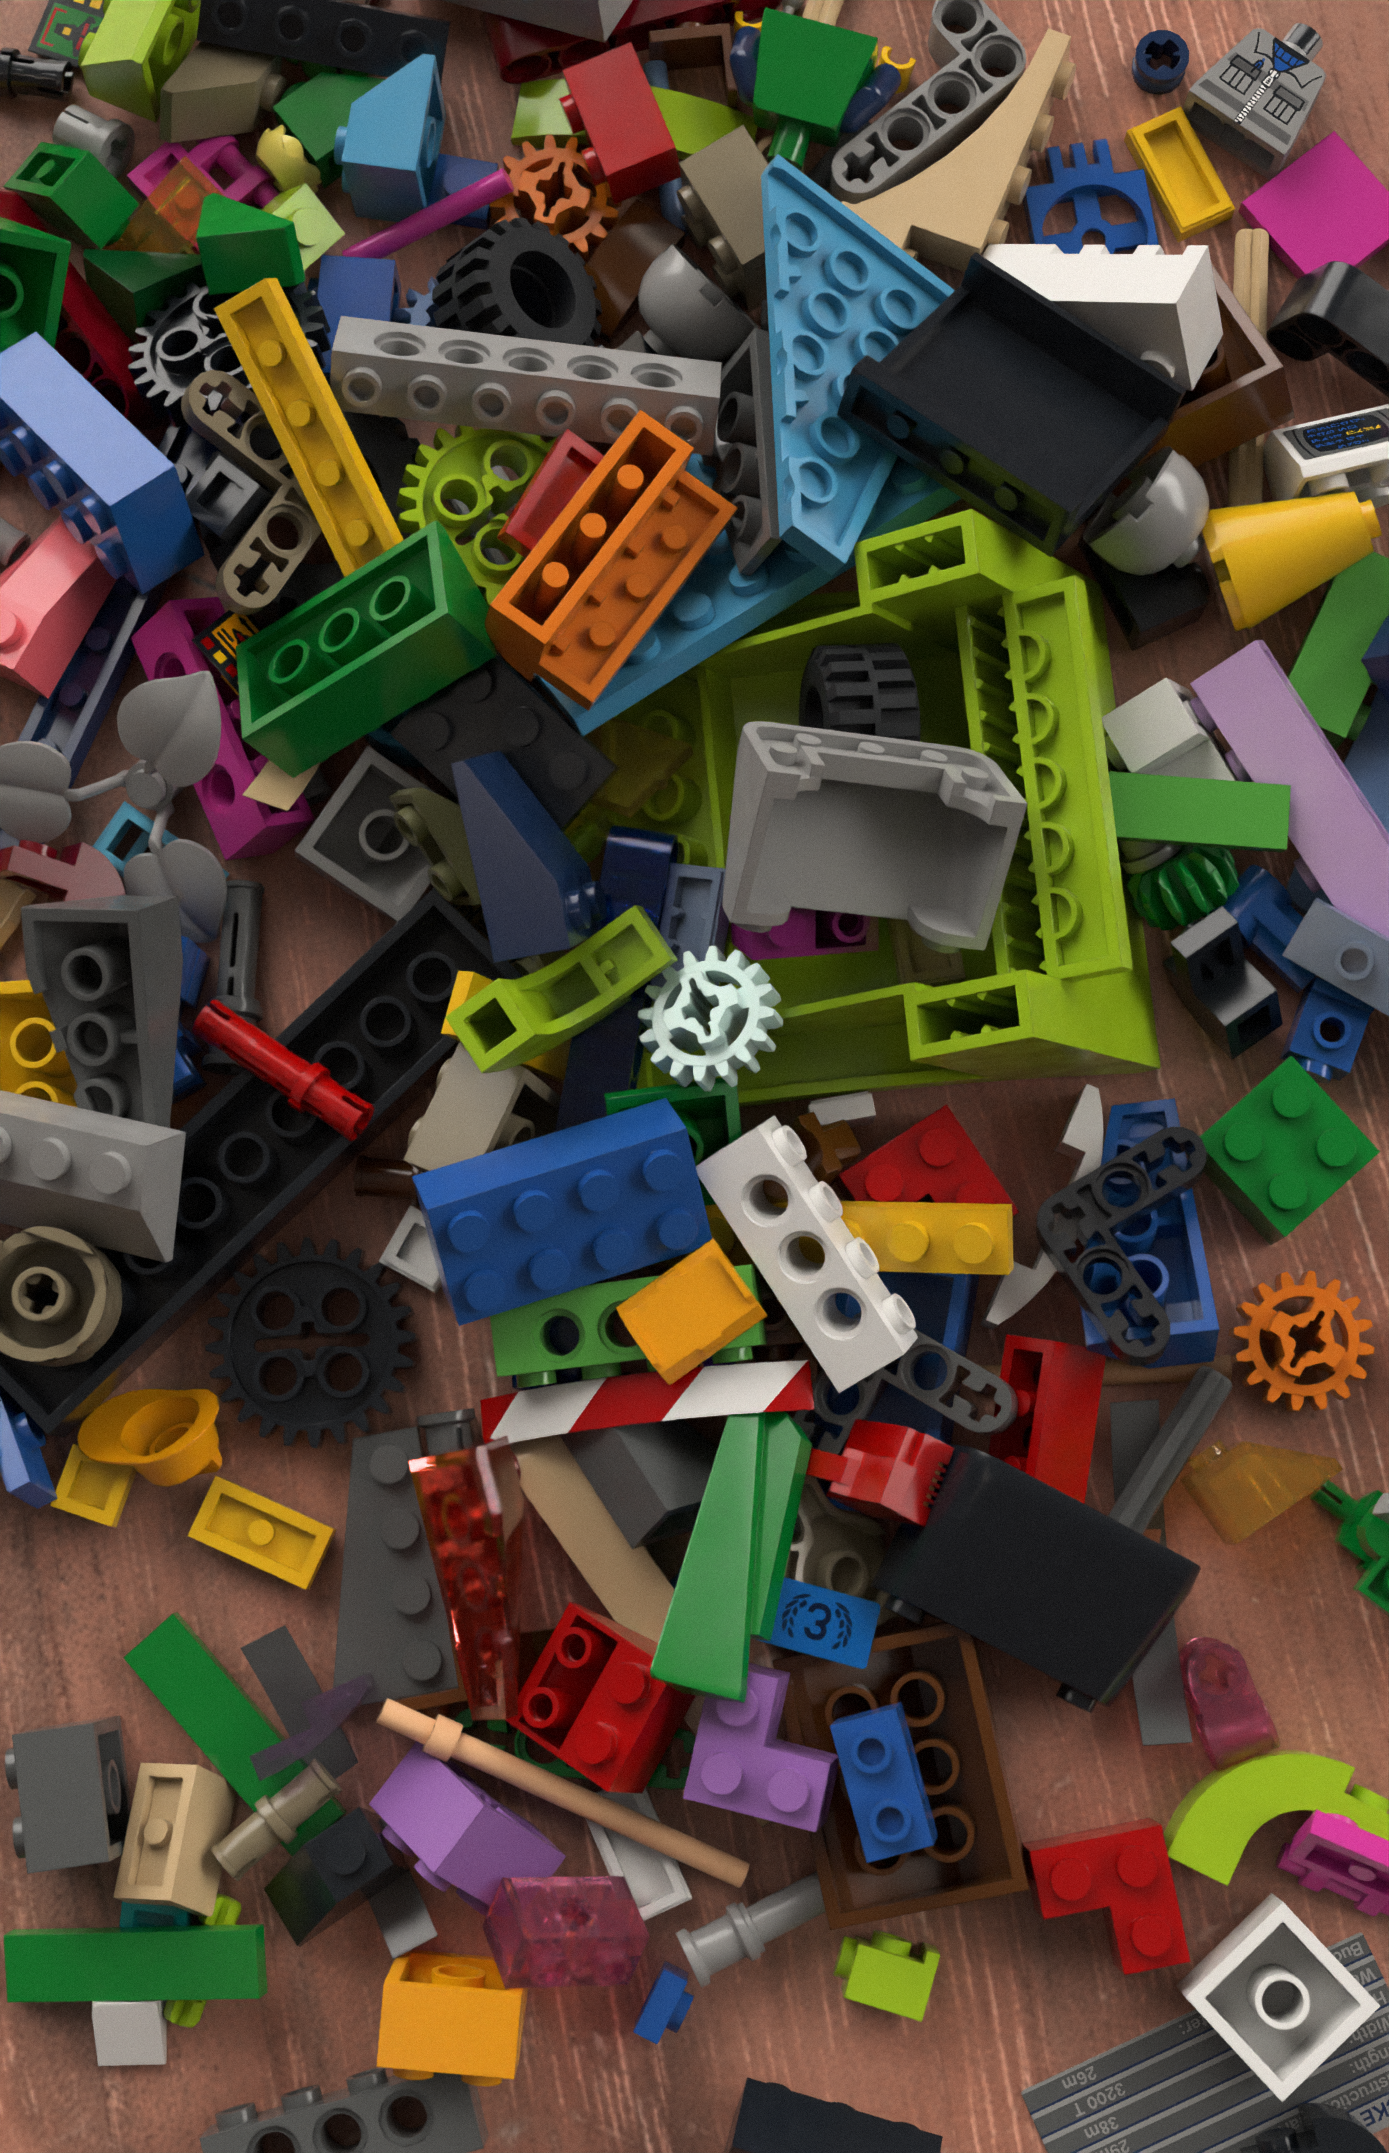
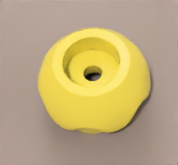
(285, 160)

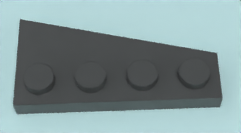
(389, 1587)

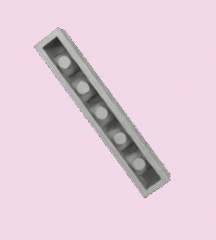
(519, 383)

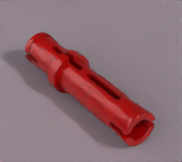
(304, 1084)

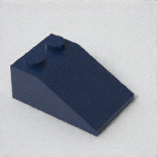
(526, 870)

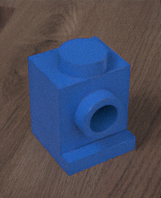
(1333, 1006)

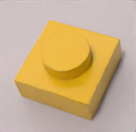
(93, 1488)

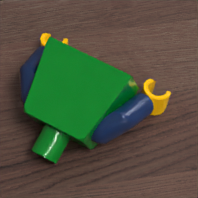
(810, 80)

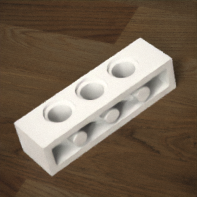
(771, 1234)

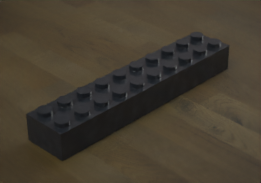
(261, 1161)

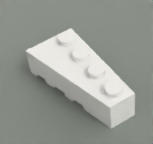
(1142, 301)

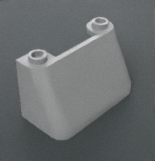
(869, 832)

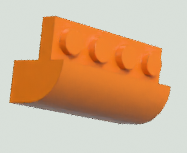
(608, 564)

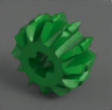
(1184, 886)

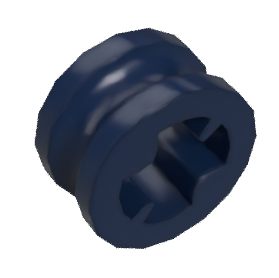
(1154, 46)

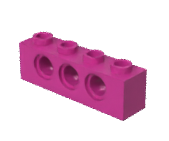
(239, 823)

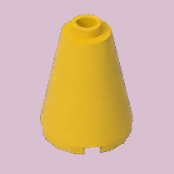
(1285, 549)

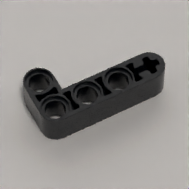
(1337, 314)

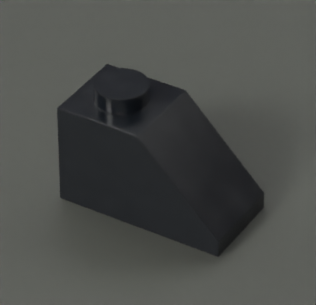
(335, 1874)

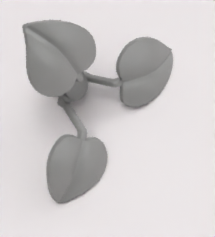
(177, 738)

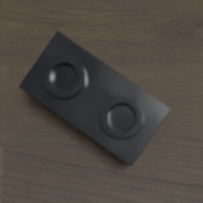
(1146, 605)

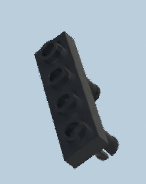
(325, 32)

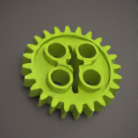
(462, 471)

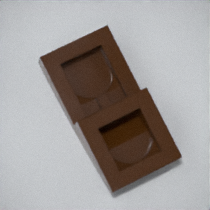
(623, 261)

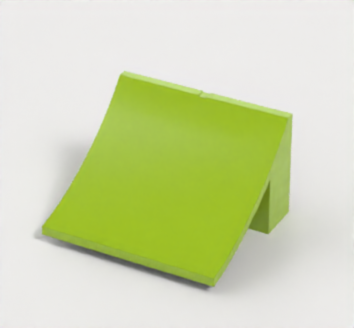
(1002, 665)

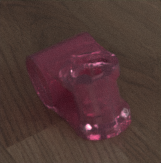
(1229, 1712)

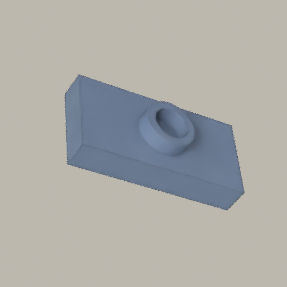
(693, 913)
(1343, 953)

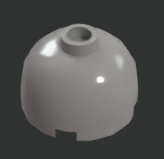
(689, 311)
(1153, 518)

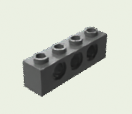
(452, 2124)

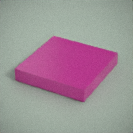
(1322, 209)

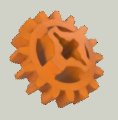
(540, 182)
(1326, 1354)

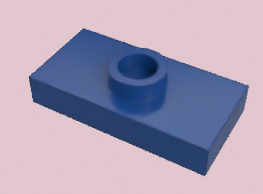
(20, 1455)

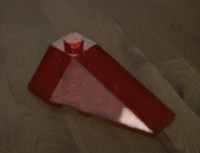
(475, 1540)

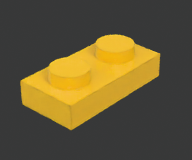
(262, 1532)

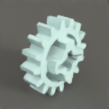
(736, 1021)

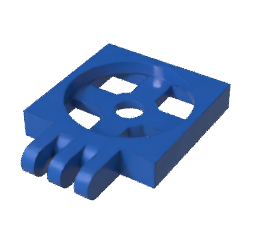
(1083, 186)

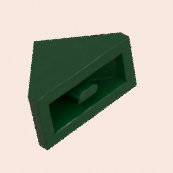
(139, 282)

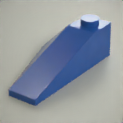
(1161, 1246)

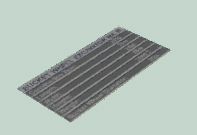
(1194, 2094)

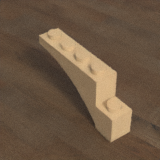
(964, 197)

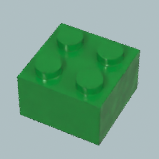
(1283, 1151)

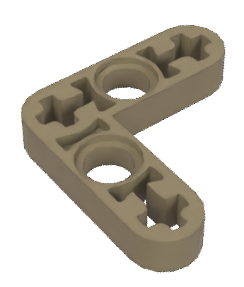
(286, 502)

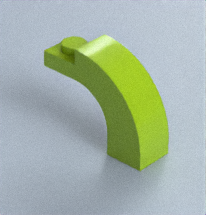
(539, 1011)
(1232, 1804)

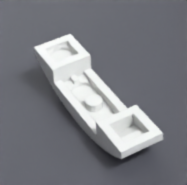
(1083, 1142)

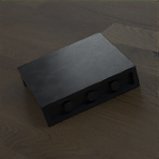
(1013, 406)

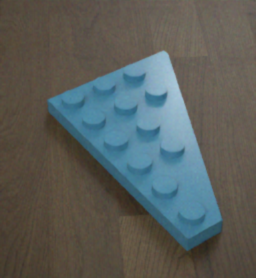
(830, 301)

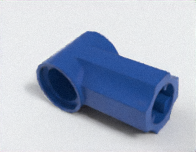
(1267, 922)

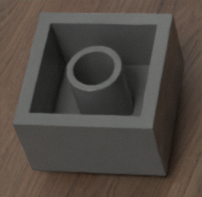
(69, 1794)

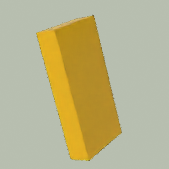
(1179, 174)

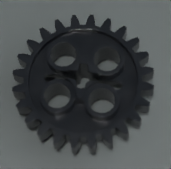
(192, 341)
(313, 1401)

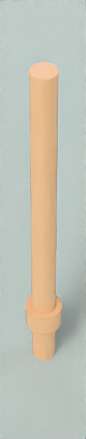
(444, 1739)

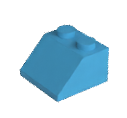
(393, 143)

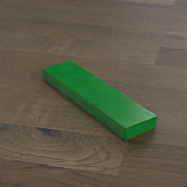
(219, 1717)
(135, 1963)

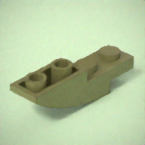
(440, 833)

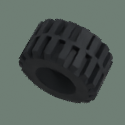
(519, 286)
(860, 691)

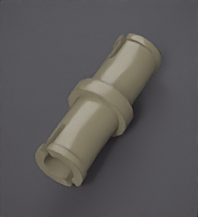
(276, 1819)

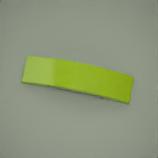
(690, 119)

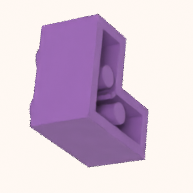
(751, 1772)
(459, 1830)

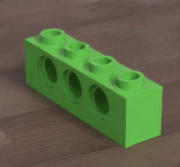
(526, 1351)

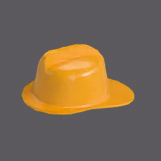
(157, 1433)

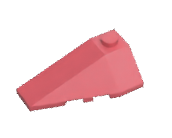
(48, 607)

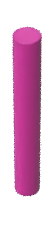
(433, 217)

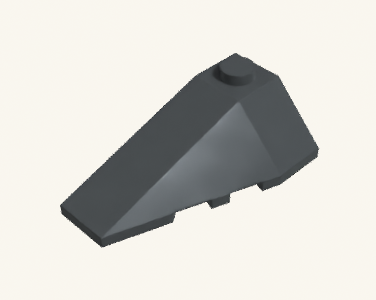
(746, 453)
(113, 996)

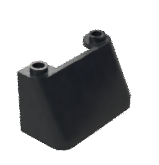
(1036, 1577)

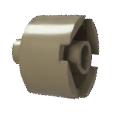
(86, 1302)

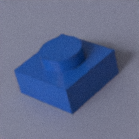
(456, 173)
(665, 2004)

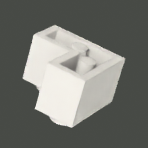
(1164, 736)

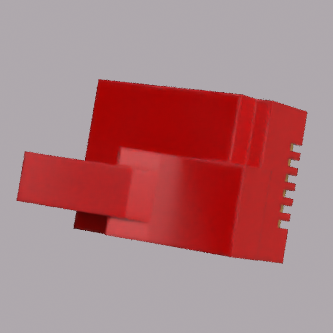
(884, 1471)

